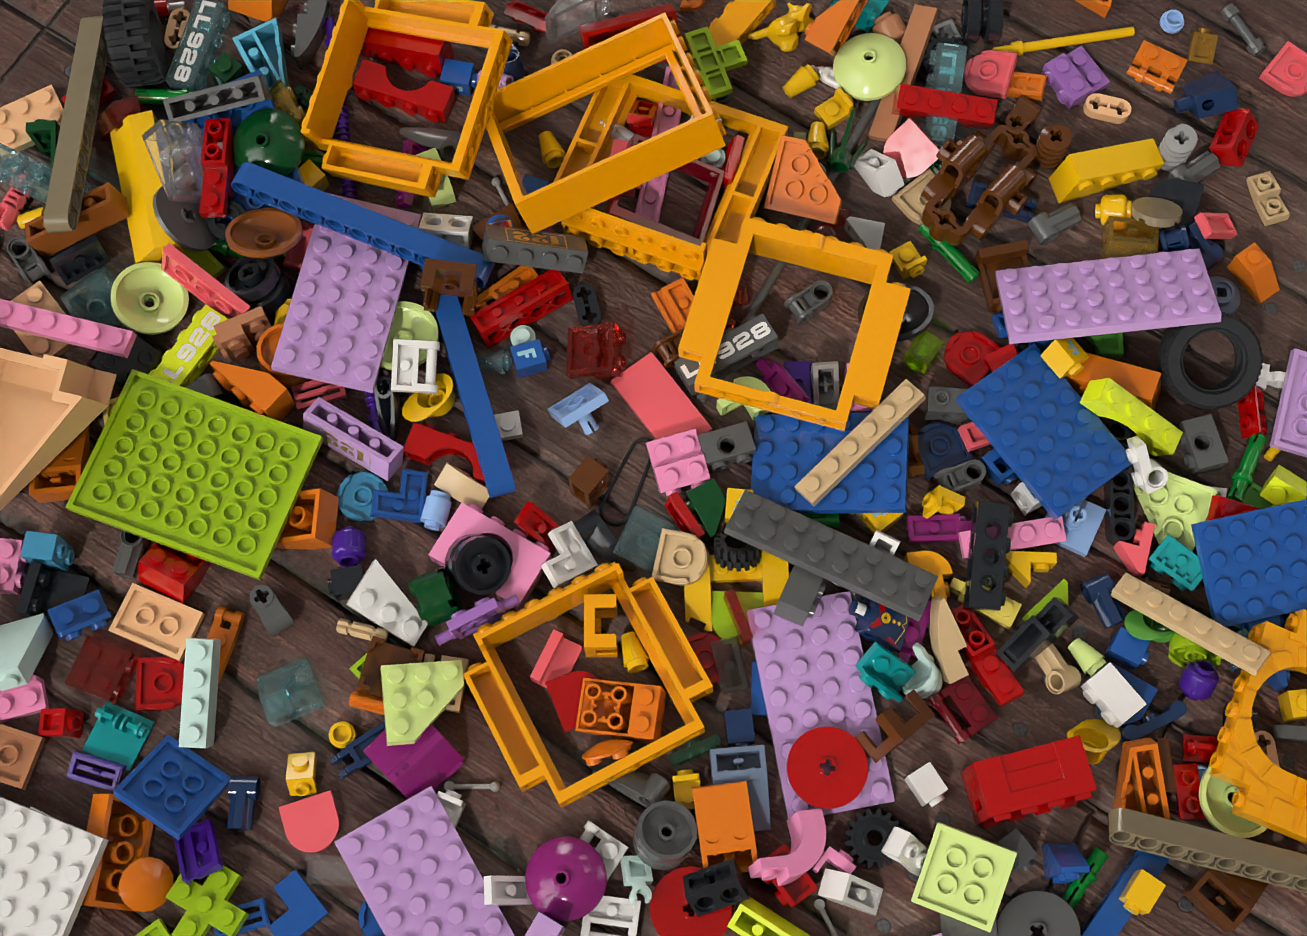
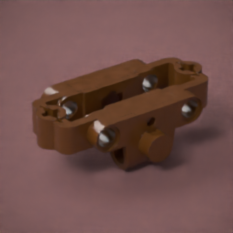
(960, 165)

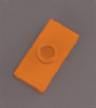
(1028, 85)

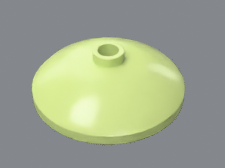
(874, 77)
(148, 283)
(410, 324)
(1218, 808)

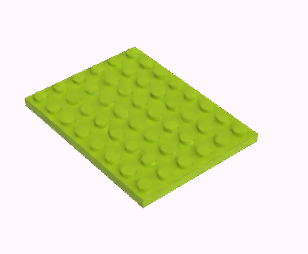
(195, 474)

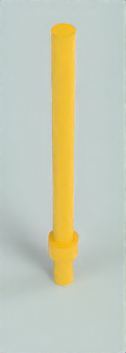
(1019, 47)

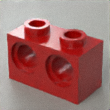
(1234, 137)

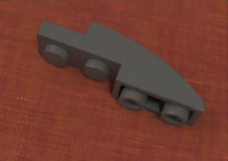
(310, 30)

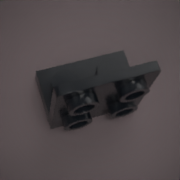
(79, 259)
(141, 358)
(48, 589)

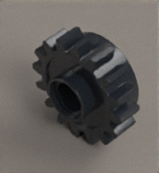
(858, 837)

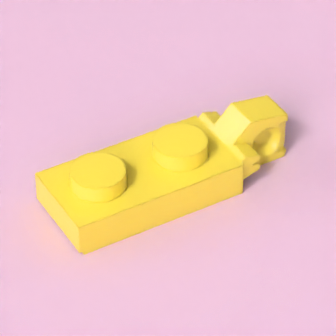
(1004, 617)

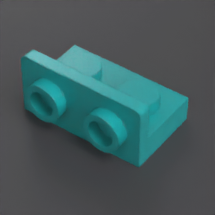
(1177, 562)
(884, 671)

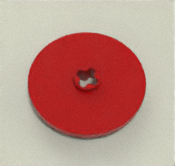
(809, 779)
(668, 913)

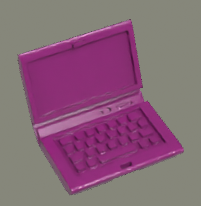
(418, 764)

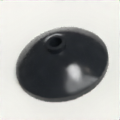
(917, 315)

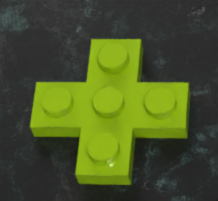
(714, 61)
(208, 905)

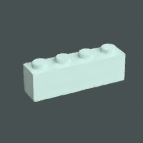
(199, 692)

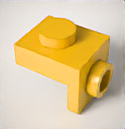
(301, 774)

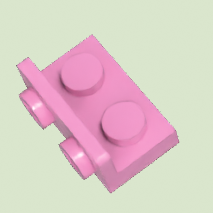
(23, 700)

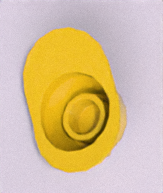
(421, 405)
(1097, 738)

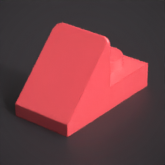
(1136, 556)

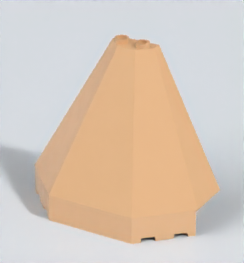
(42, 412)

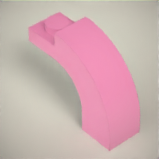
(807, 844)

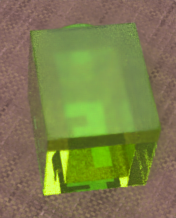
(923, 352)

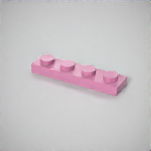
(1023, 534)

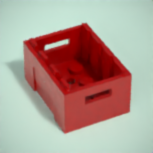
(1028, 782)

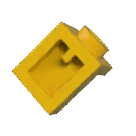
(835, 109)
(908, 260)
(943, 501)
(683, 787)

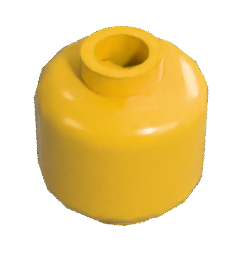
(1113, 205)

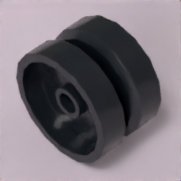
(982, 19)
(259, 283)
(479, 550)

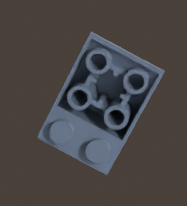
(747, 765)

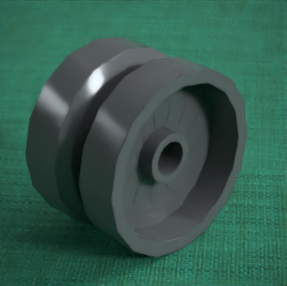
(674, 822)

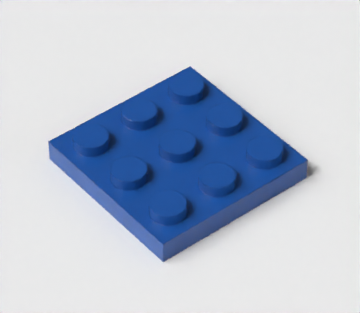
(172, 787)

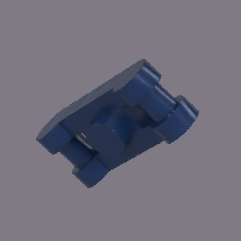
(1153, 722)

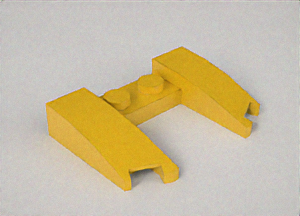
(770, 570)

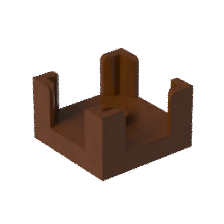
(452, 280)
(380, 654)
(896, 727)

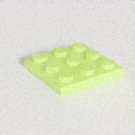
(964, 876)

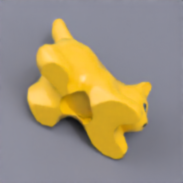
(785, 29)

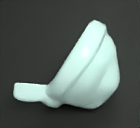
(927, 678)

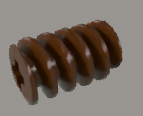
(1052, 146)

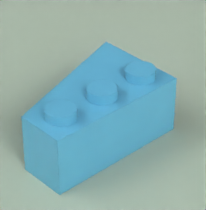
(264, 50)

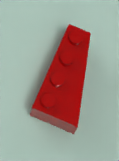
(408, 51)

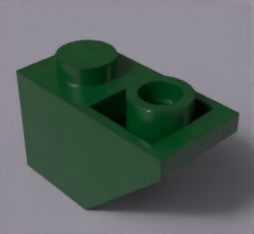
(708, 506)

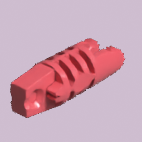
(11, 207)

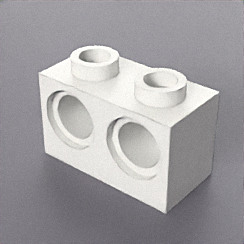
(449, 227)

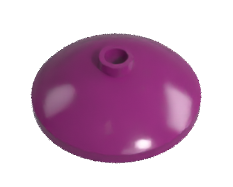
(584, 878)

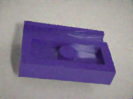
(199, 852)

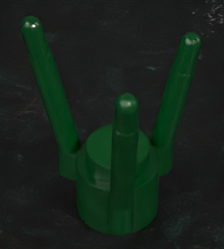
(841, 158)

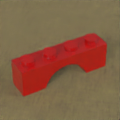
(431, 101)
(928, 102)
(427, 445)

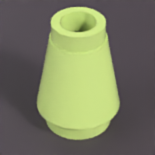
(1087, 657)

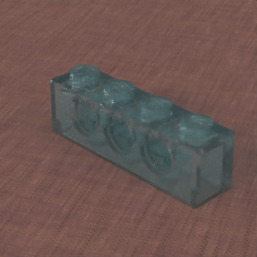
(26, 174)

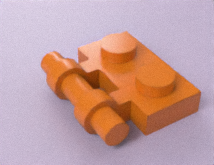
(1159, 62)

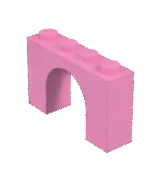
(527, 556)

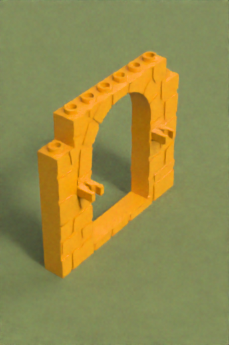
(1265, 790)

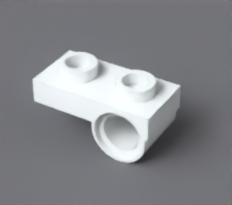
(1143, 466)
(906, 850)

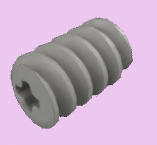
(1177, 146)

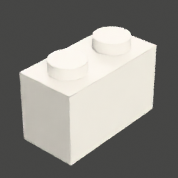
(1112, 695)

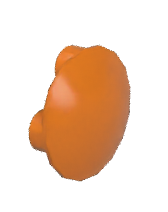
(613, 747)
(145, 884)

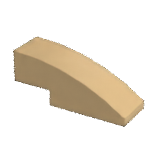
(946, 641)

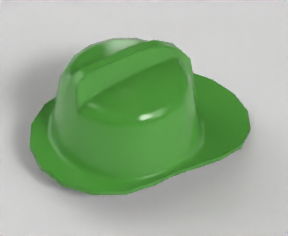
(1147, 628)

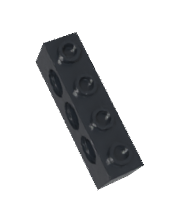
(975, 595)

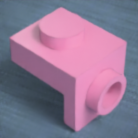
(839, 860)

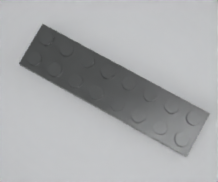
(831, 555)

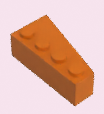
(1138, 381)

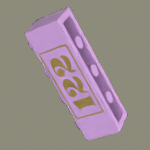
(353, 438)

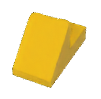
(1021, 563)

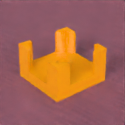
(597, 608)

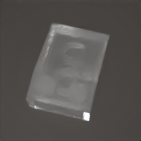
(569, 14)
(177, 158)

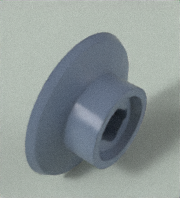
(1231, 296)

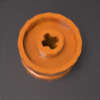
(265, 352)

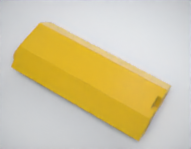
(138, 184)

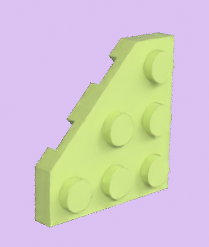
(1176, 508)
(417, 696)

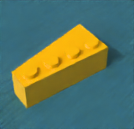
(1104, 169)

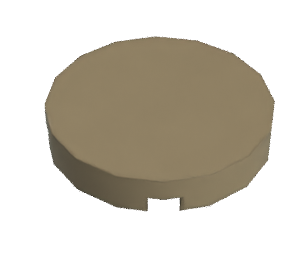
(1156, 211)

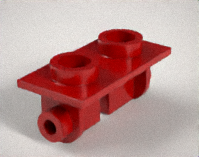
(1250, 420)
(1199, 748)
(1187, 792)

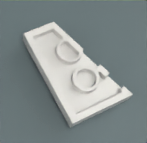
(386, 605)

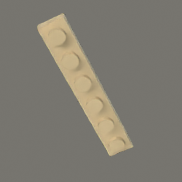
(860, 442)
(1191, 624)

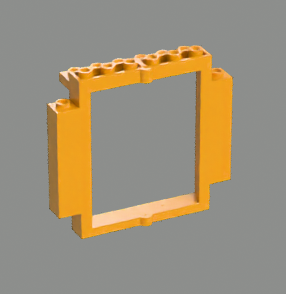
(444, 20)
(811, 250)
(660, 638)

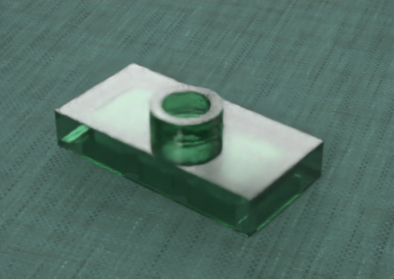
(694, 749)

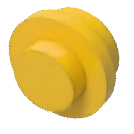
(342, 734)

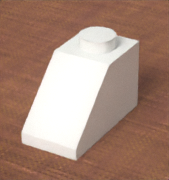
(879, 172)
(850, 891)

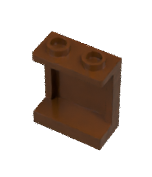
(997, 258)

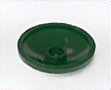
(282, 145)

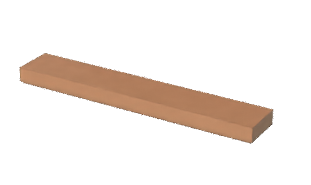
(914, 46)

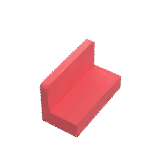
(556, 659)

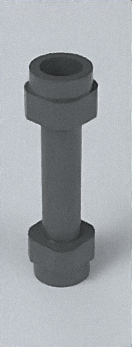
(1231, 14)

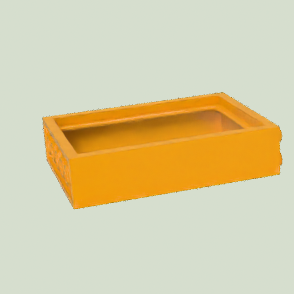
(583, 75)

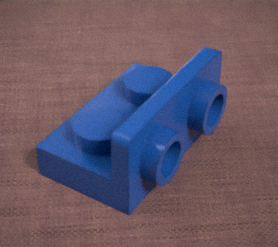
(79, 615)

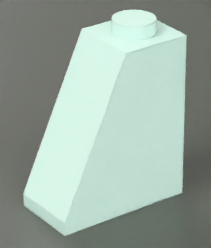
(21, 649)

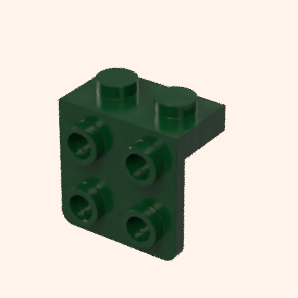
(44, 135)

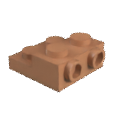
(236, 334)

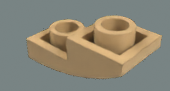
(1266, 198)
(461, 486)

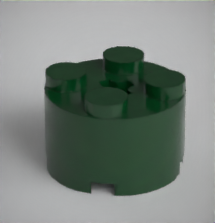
(436, 596)

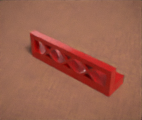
(521, 304)

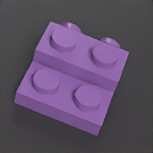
(1074, 77)

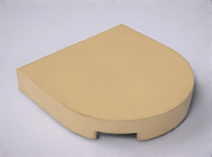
(910, 199)
(680, 558)

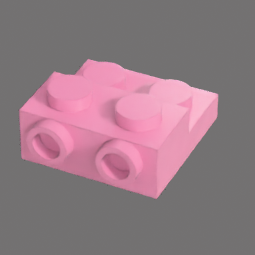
(677, 461)
(11, 566)

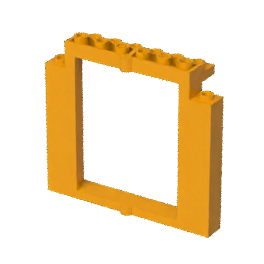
(740, 199)

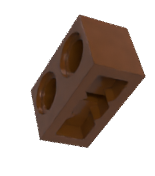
(589, 481)

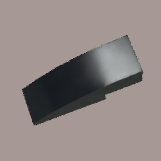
(1037, 634)

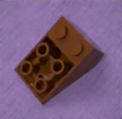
(1224, 896)

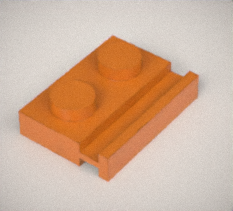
(674, 303)

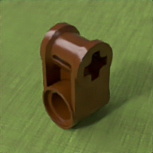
(1023, 114)
(671, 344)

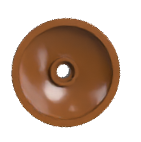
(263, 233)

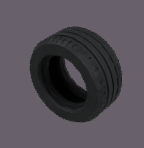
(1230, 391)

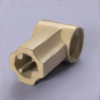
(1059, 675)

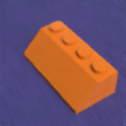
(128, 838)

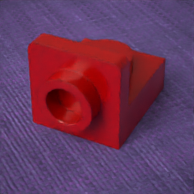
(61, 723)

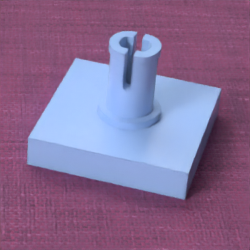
(579, 408)
(1081, 526)

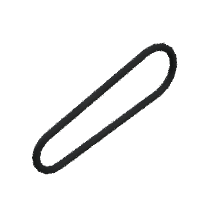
(614, 481)

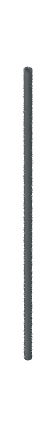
(803, 225)

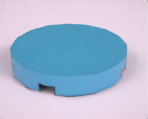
(356, 495)

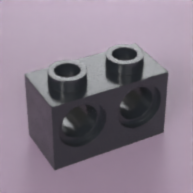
(715, 887)

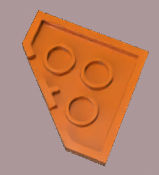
(801, 184)

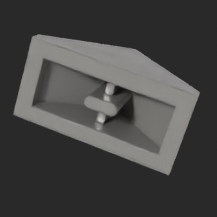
(865, 232)
(825, 384)

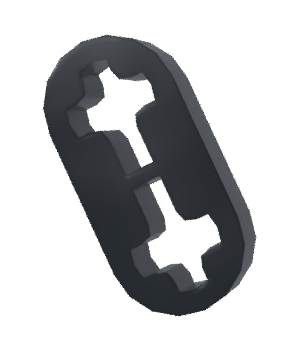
(592, 305)

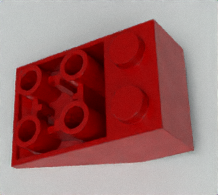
(171, 571)

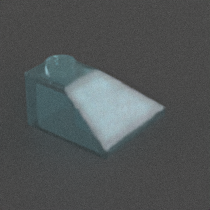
(92, 298)
(289, 693)

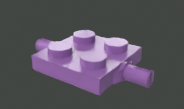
(467, 622)

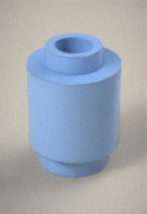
(436, 510)

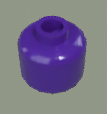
(348, 546)
(1199, 680)

